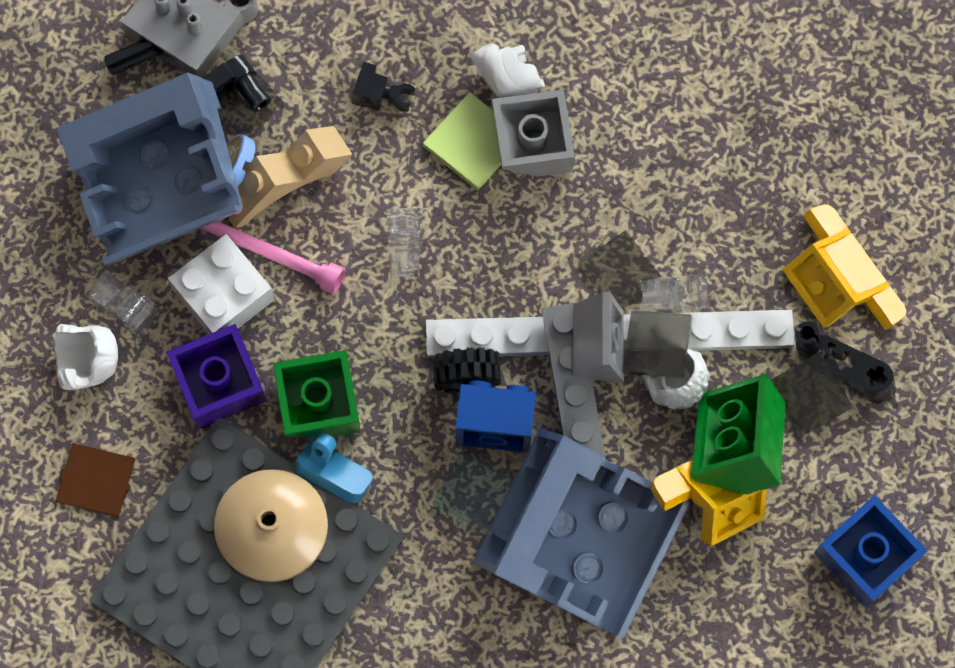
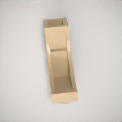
(271, 176)

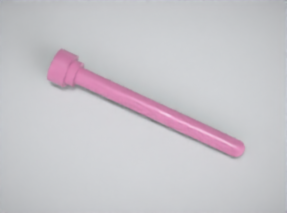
(327, 276)

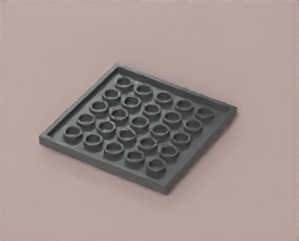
(206, 614)

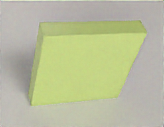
(467, 142)

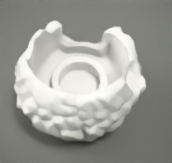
(681, 392)

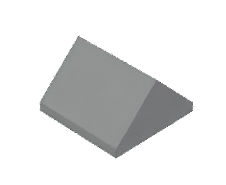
(598, 339)

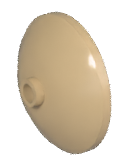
(274, 550)

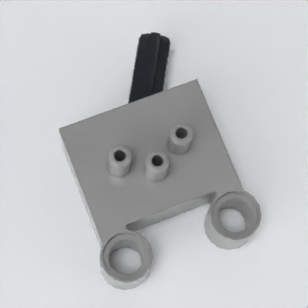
(180, 32)

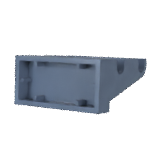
(153, 166)
(580, 533)

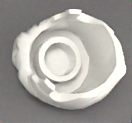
(506, 71)

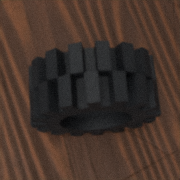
(463, 366)

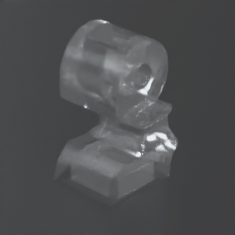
(404, 242)
(673, 295)
(120, 300)

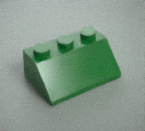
(740, 436)

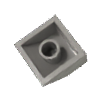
(534, 133)

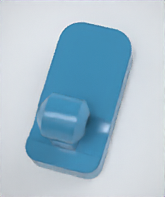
(333, 470)

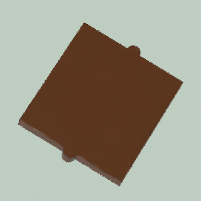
(95, 480)

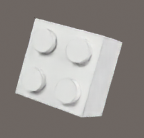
(221, 287)

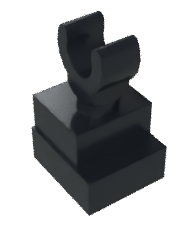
(373, 88)

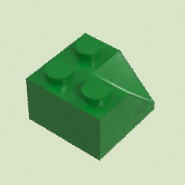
(317, 396)

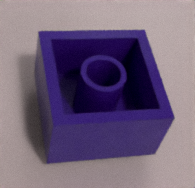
(216, 376)

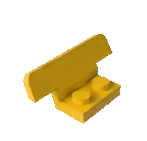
(839, 274)
(723, 510)

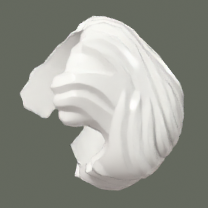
(84, 355)

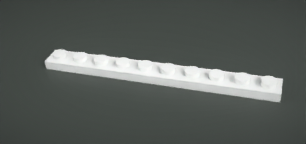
(527, 334)

